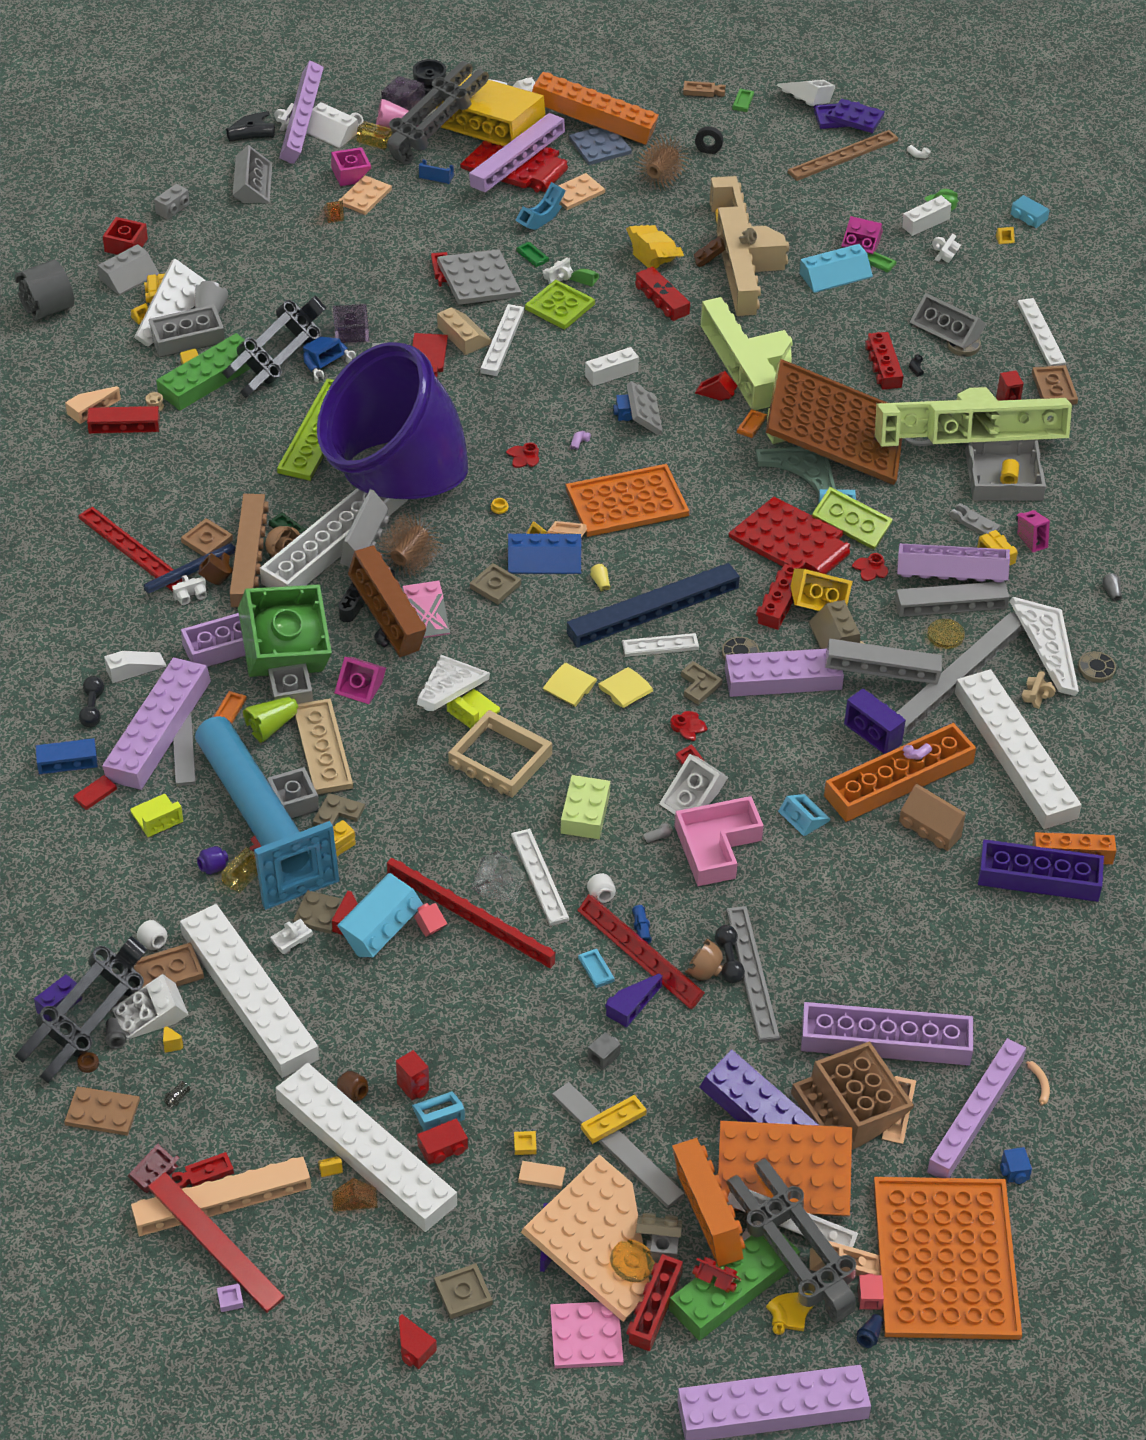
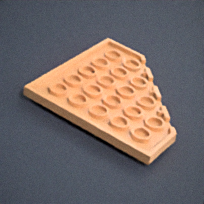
(583, 1229)

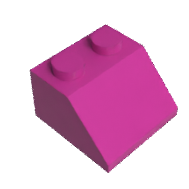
(349, 165)
(359, 679)

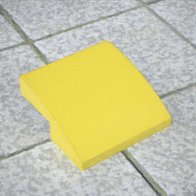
(569, 684)
(625, 687)

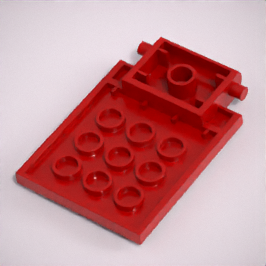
(534, 173)
(792, 537)

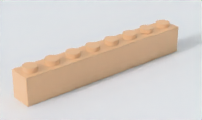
(228, 1194)

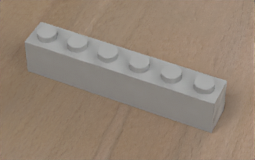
(952, 599)
(883, 661)

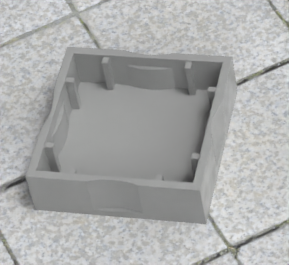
(985, 466)

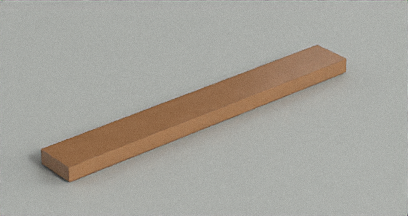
(842, 155)

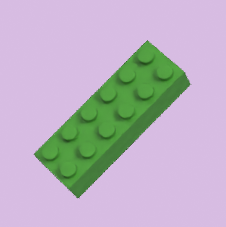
(201, 374)
(705, 1307)

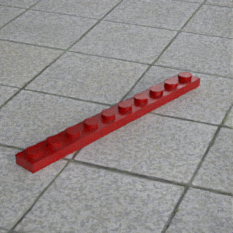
(471, 913)

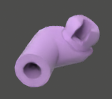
(578, 438)
(911, 753)

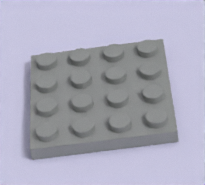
(478, 276)

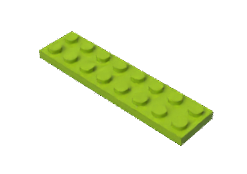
(304, 451)

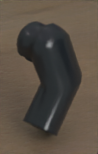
(915, 364)
(380, 638)

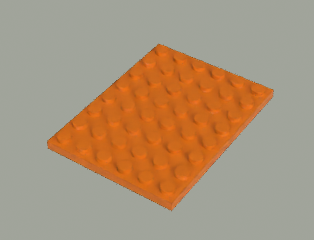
(946, 1258)

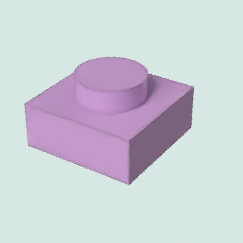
(230, 1297)

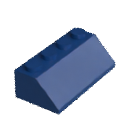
(544, 553)

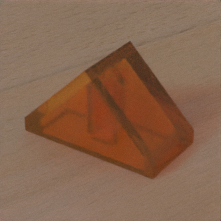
(334, 211)
(354, 1196)

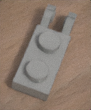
(973, 520)

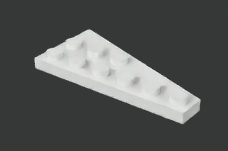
(173, 295)
(1049, 637)
(448, 682)

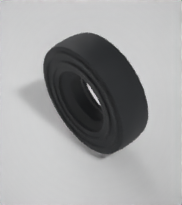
(709, 131)

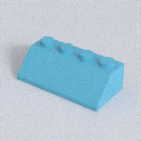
(835, 268)
(379, 916)

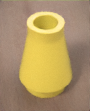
(600, 576)

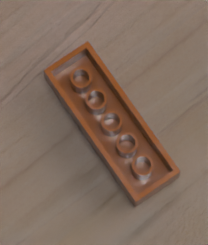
(387, 601)

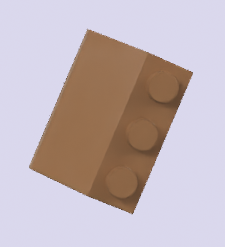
(932, 818)

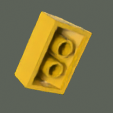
(816, 589)

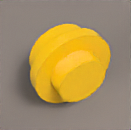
(499, 506)

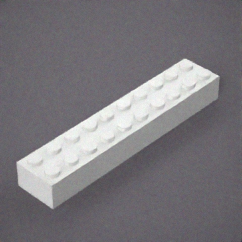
(317, 545)
(1017, 749)
(249, 990)
(367, 1147)

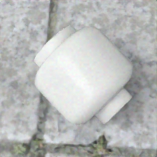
(601, 887)
(152, 935)

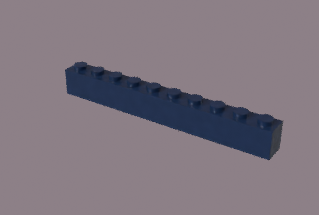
(652, 605)

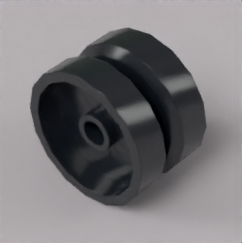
(426, 71)

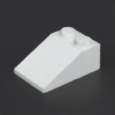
(693, 785)

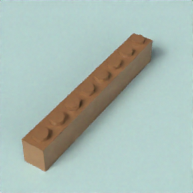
(248, 546)

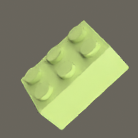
(585, 807)

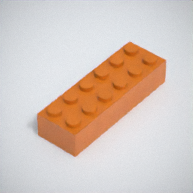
(709, 1202)

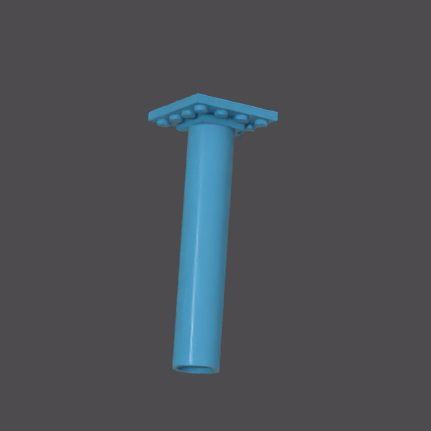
(287, 859)

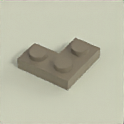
(702, 681)
(338, 806)

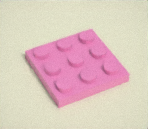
(585, 1335)

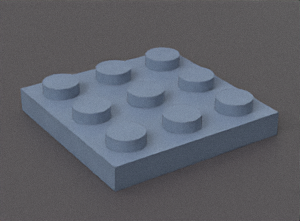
(599, 145)

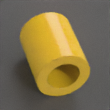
(1009, 471)

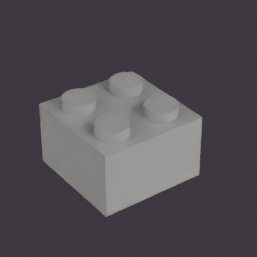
(291, 682)
(295, 792)

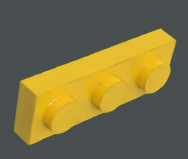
(613, 1119)

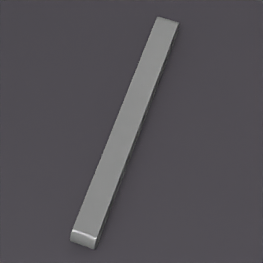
(967, 664)

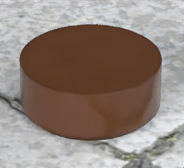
(88, 1062)

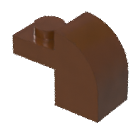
(215, 569)

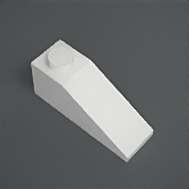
(132, 663)

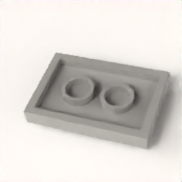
(644, 407)

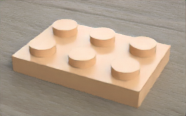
(580, 190)
(365, 194)

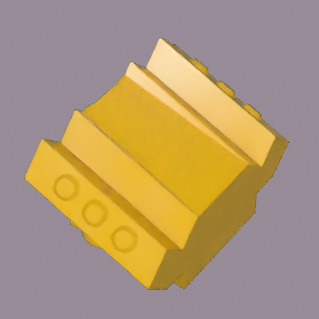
(652, 246)

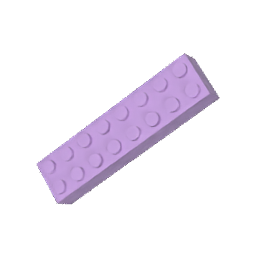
(156, 723)
(891, 1032)
(773, 1403)

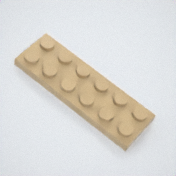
(323, 747)

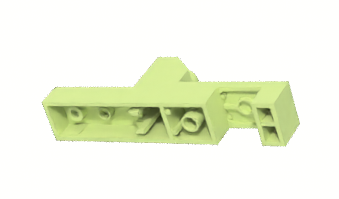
(748, 360)
(973, 418)

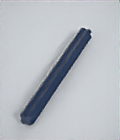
(186, 569)

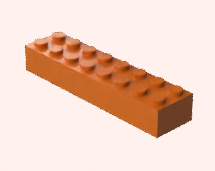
(596, 108)
(895, 775)

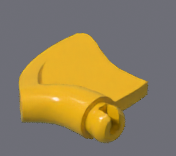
(788, 1313)

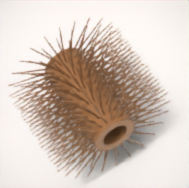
(662, 161)
(409, 545)

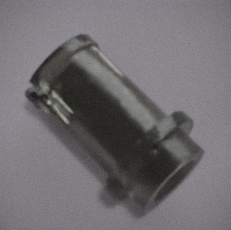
(172, 1098)

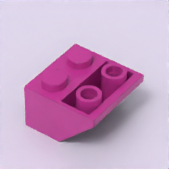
(863, 232)

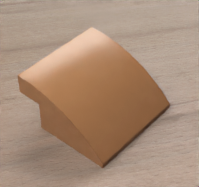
(853, 1092)

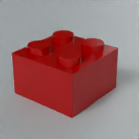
(123, 235)

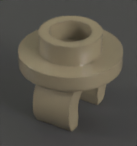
(748, 236)

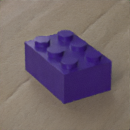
(874, 721)

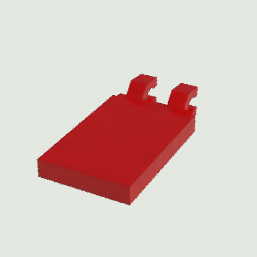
(434, 347)

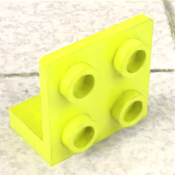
(471, 707)
(157, 815)

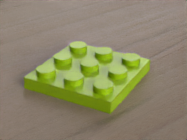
(560, 304)

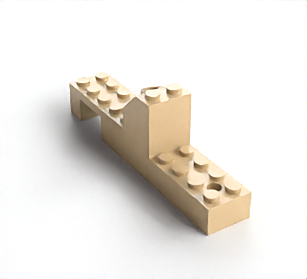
(740, 258)

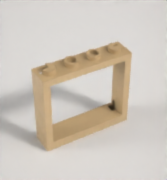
(516, 733)

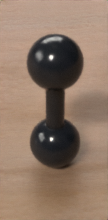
(90, 715)
(732, 970)

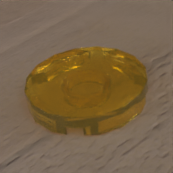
(946, 633)
(631, 1261)

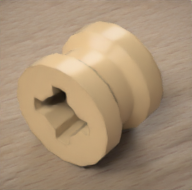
(155, 399)

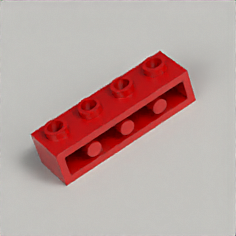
(884, 360)
(778, 601)
(655, 1302)

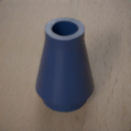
(869, 1333)

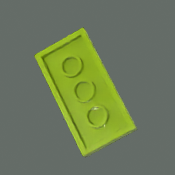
(852, 518)

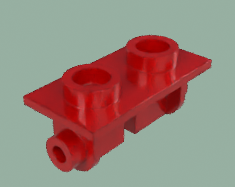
(708, 1269)

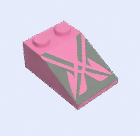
(430, 607)

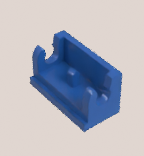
(435, 173)

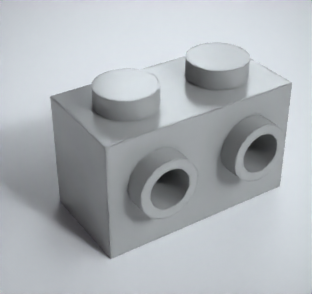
(171, 201)

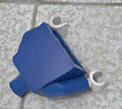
(322, 352)

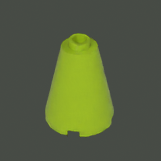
(269, 716)

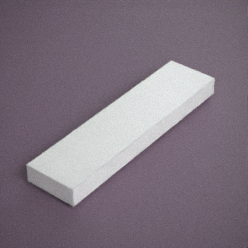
(660, 645)

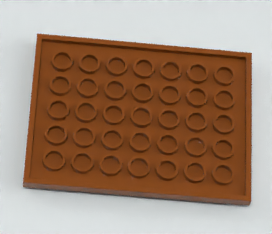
(830, 421)

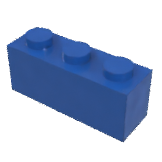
(66, 756)

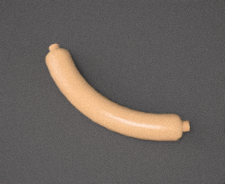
(1045, 1089)

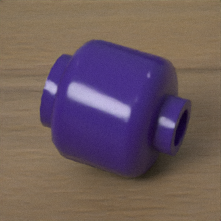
(212, 860)

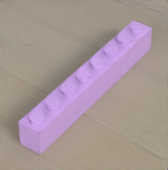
(301, 112)
(516, 152)
(976, 1110)

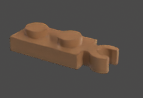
(703, 89)

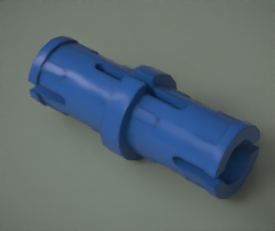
(641, 923)

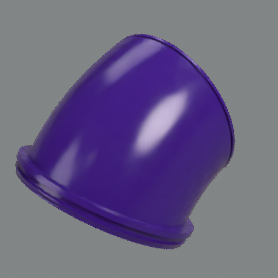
(396, 400)

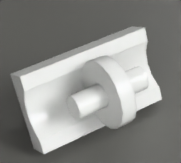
(283, 116)
(946, 249)
(560, 271)
(189, 587)
(291, 936)

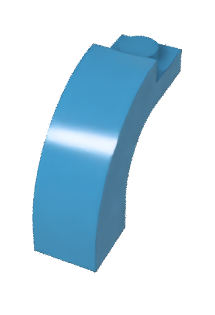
(543, 212)

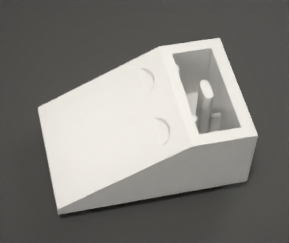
(812, 92)
(151, 1008)

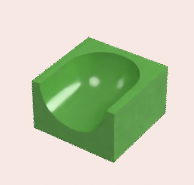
(284, 628)

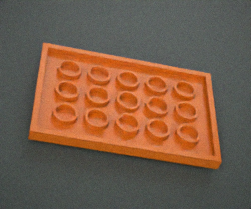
(627, 500)
(801, 1155)

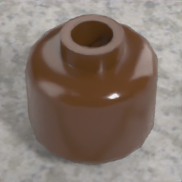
(353, 1085)

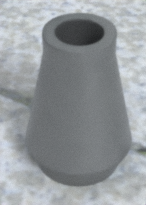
(1112, 585)
(115, 1035)

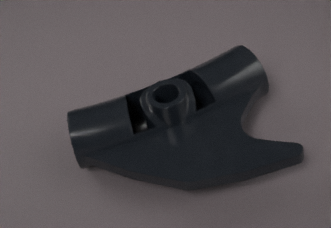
(251, 127)

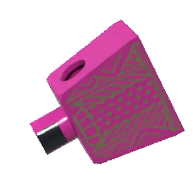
(1033, 527)

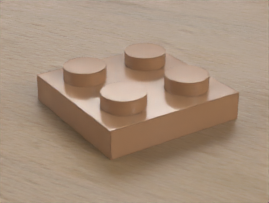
(206, 537)

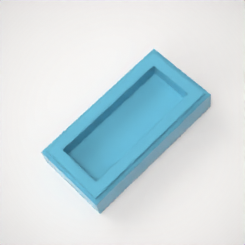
(596, 968)

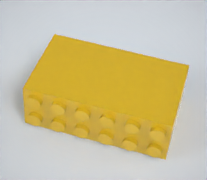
(497, 113)

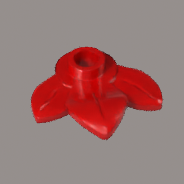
(524, 455)
(871, 567)
(688, 724)

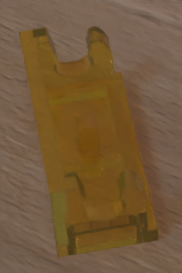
(373, 135)
(240, 870)

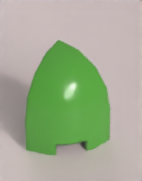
(585, 276)

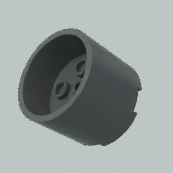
(44, 289)

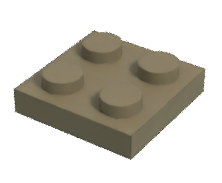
(495, 583)
(318, 911)
(659, 1226)
(463, 1291)

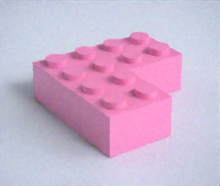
(710, 833)

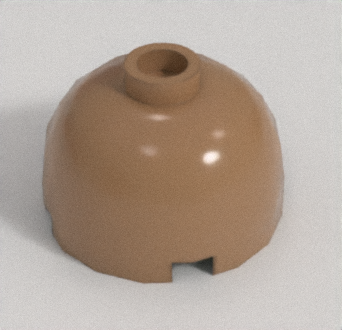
(279, 538)
(706, 962)

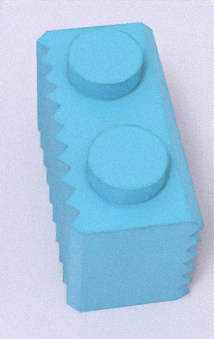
(1029, 211)

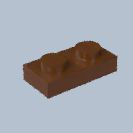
(709, 251)

